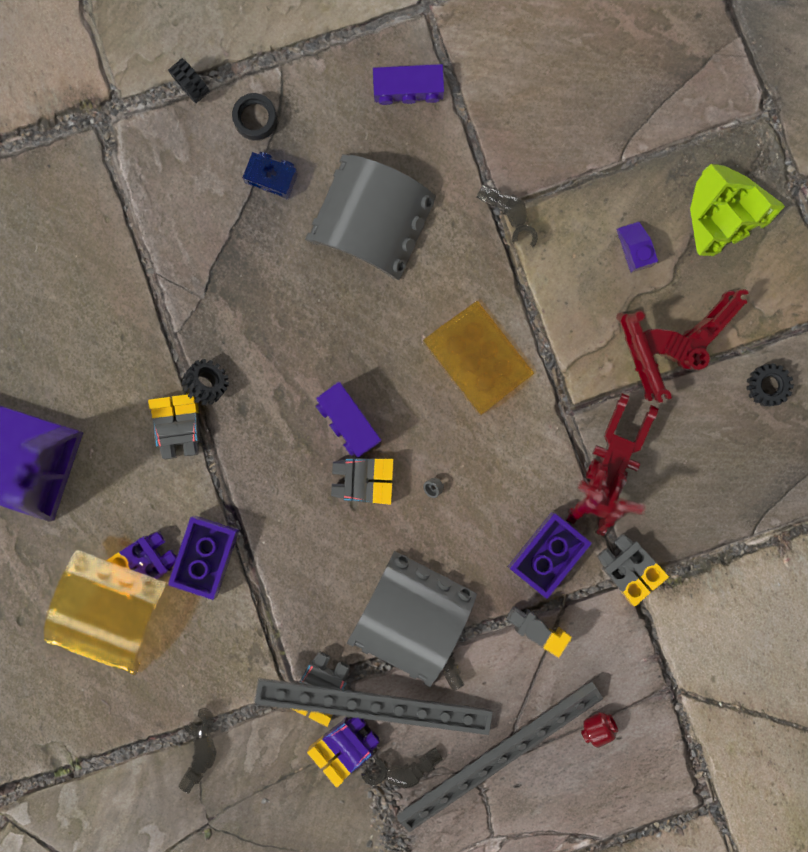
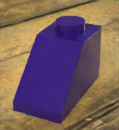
(637, 247)

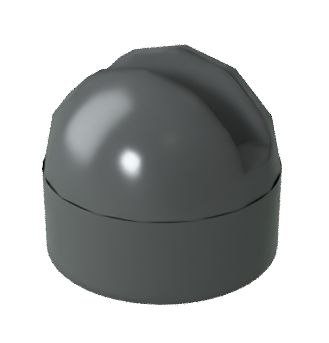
(430, 491)

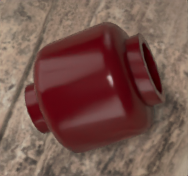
(599, 729)

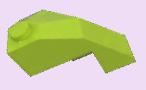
(727, 208)

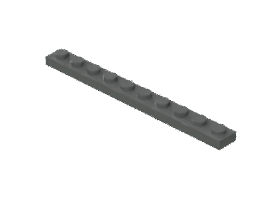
(372, 706)
(499, 757)

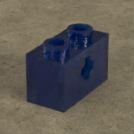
(257, 176)

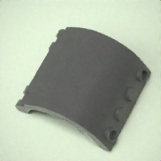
(372, 214)
(413, 618)

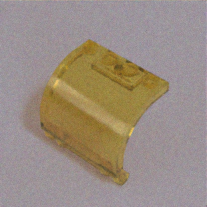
(102, 611)

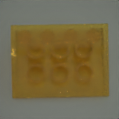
(477, 357)

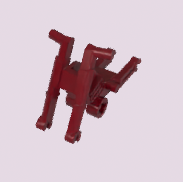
(674, 345)
(609, 474)

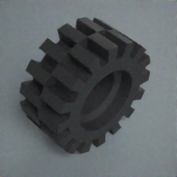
(189, 80)
(212, 374)
(782, 379)

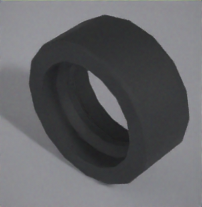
(242, 103)

